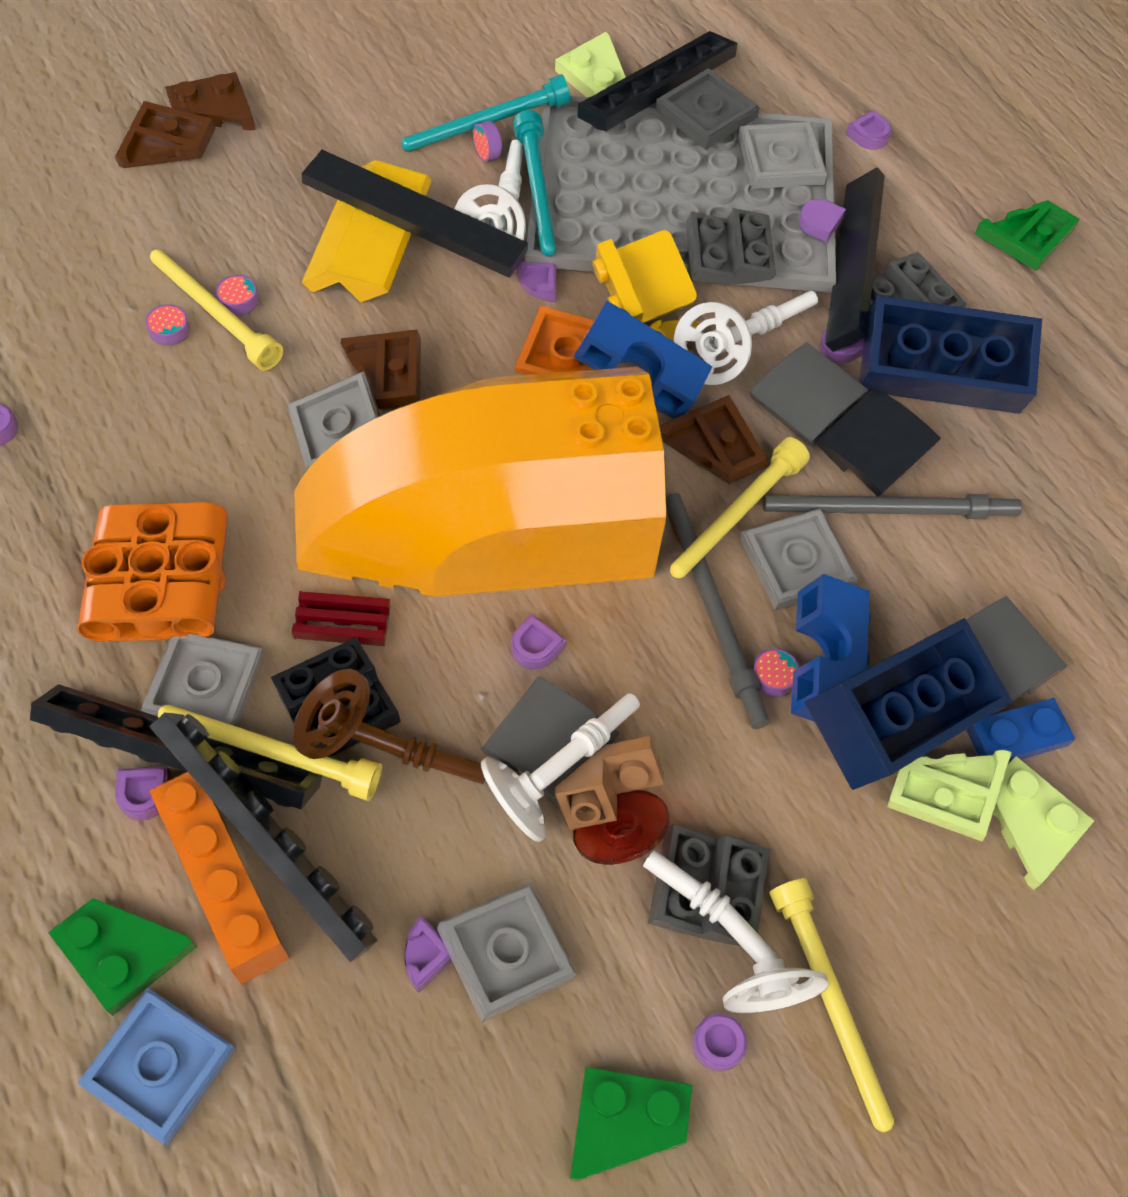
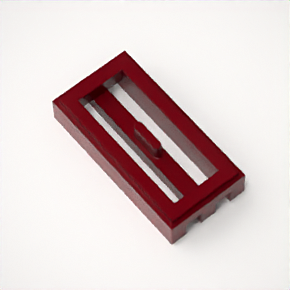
(341, 611)

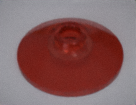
(638, 829)

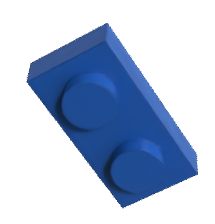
(1022, 731)

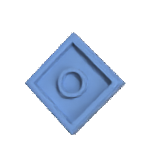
(157, 1066)

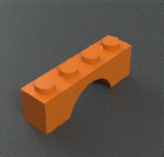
(219, 878)

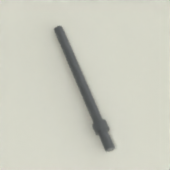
(973, 506)
(743, 680)

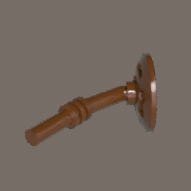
(347, 724)

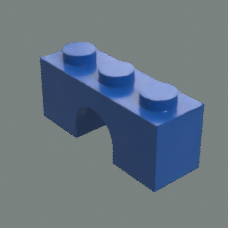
(621, 338)
(838, 619)

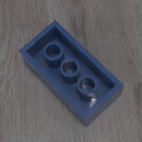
(951, 354)
(908, 704)

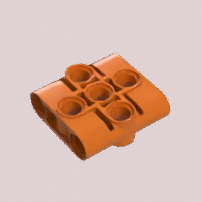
(153, 560)

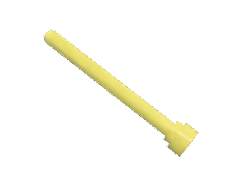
(260, 348)
(786, 459)
(358, 777)
(795, 903)

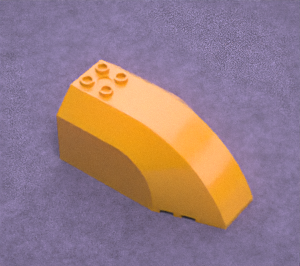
(494, 488)

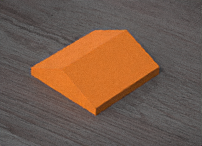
(553, 343)

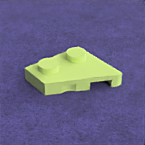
(591, 66)
(952, 791)
(1037, 821)

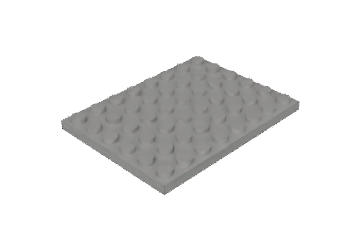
(650, 180)

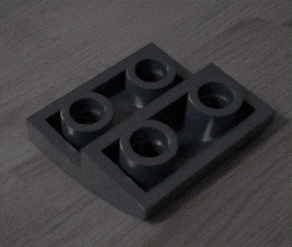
(877, 440)
(298, 681)

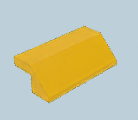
(360, 247)

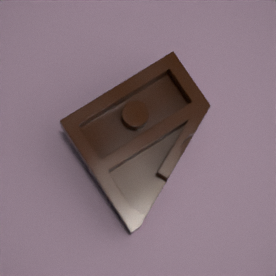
(214, 98)
(164, 136)
(390, 364)
(716, 440)

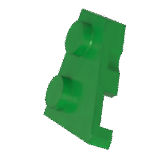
(1030, 233)
(118, 951)
(626, 1120)

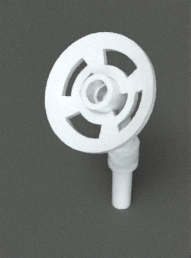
(508, 192)
(725, 338)
(520, 793)
(773, 983)

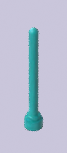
(552, 93)
(529, 130)

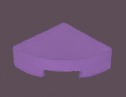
(538, 279)
(424, 954)

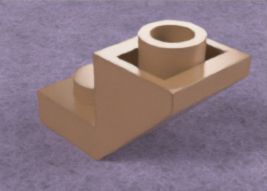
(592, 789)

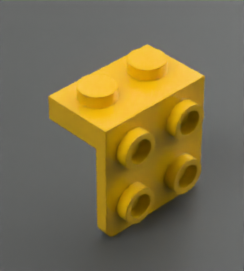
(645, 276)

